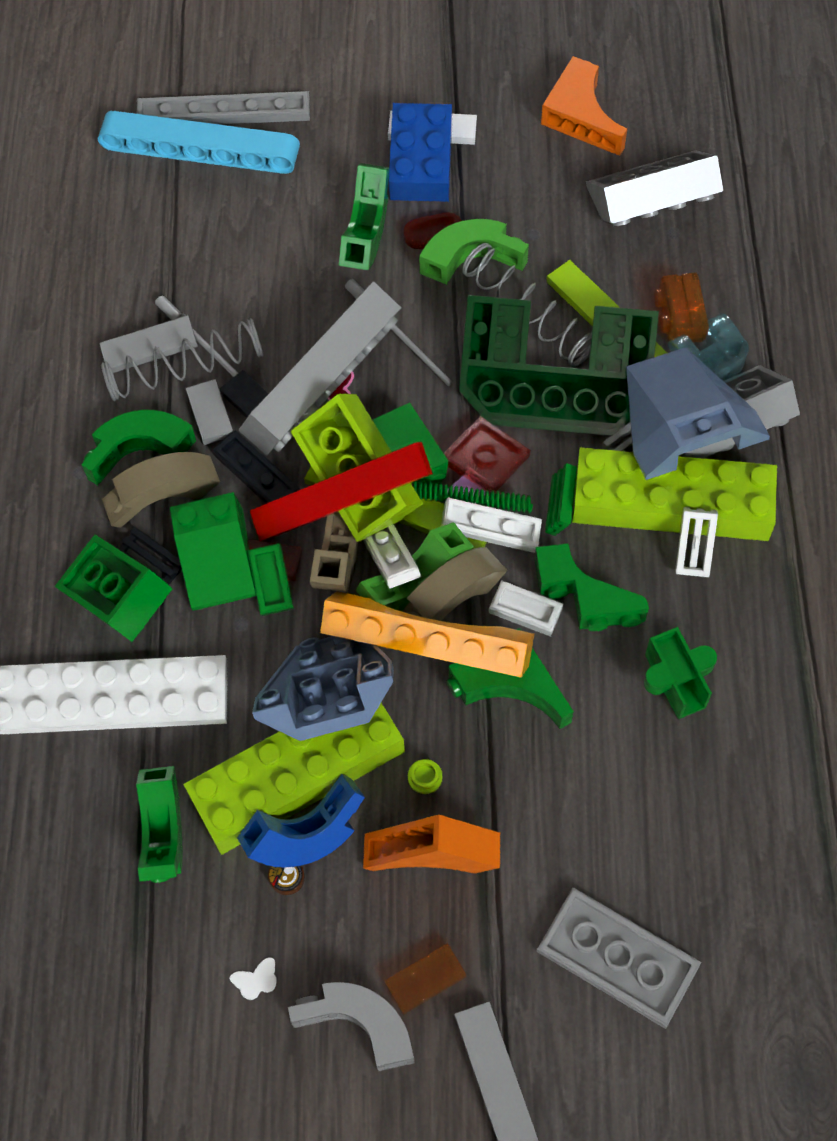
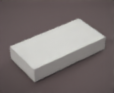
(525, 608)

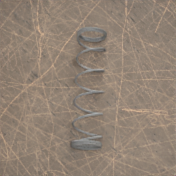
(586, 352)
(111, 383)

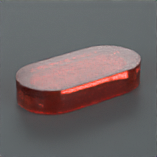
(421, 230)

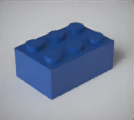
(420, 152)

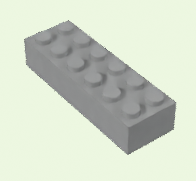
(321, 370)

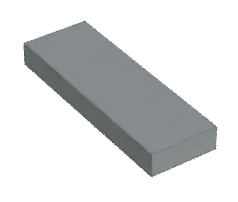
(141, 344)

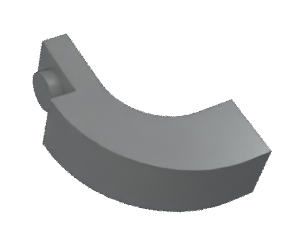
(364, 1008)

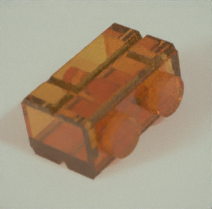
(682, 307)

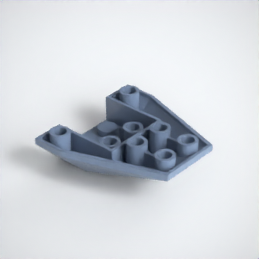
(683, 407)
(325, 688)

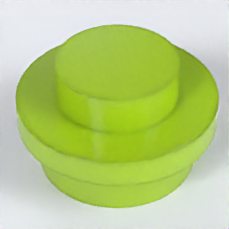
(425, 776)

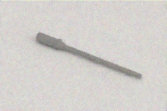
(356, 290)
(173, 313)

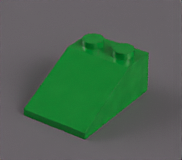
(213, 550)
(114, 587)

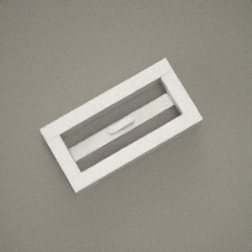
(698, 515)

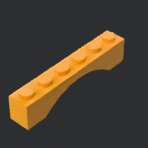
(476, 646)

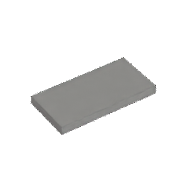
(619, 957)

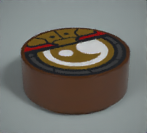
(287, 879)

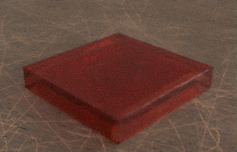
(486, 455)

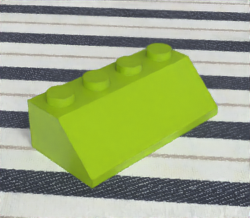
(345, 437)

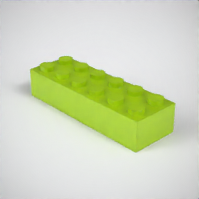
(616, 494)
(288, 775)

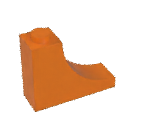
(575, 111)
(433, 844)

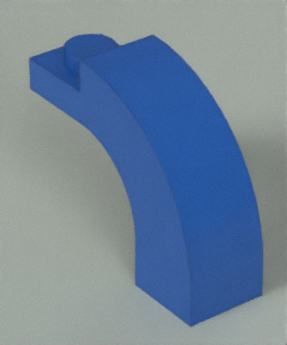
(305, 838)

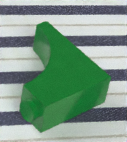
(403, 428)
(534, 688)

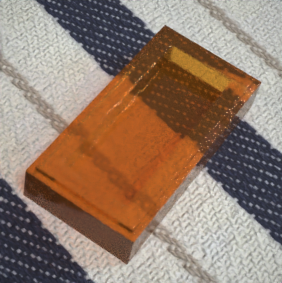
(425, 978)

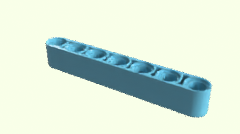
(199, 142)

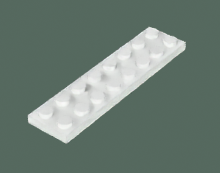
(113, 694)

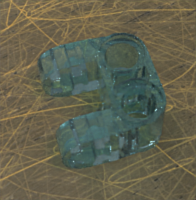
(726, 341)

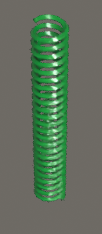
(503, 503)

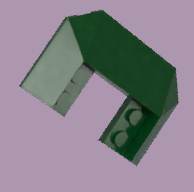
(549, 396)

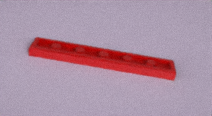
(341, 491)

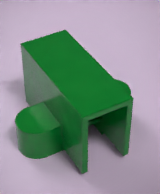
(679, 672)

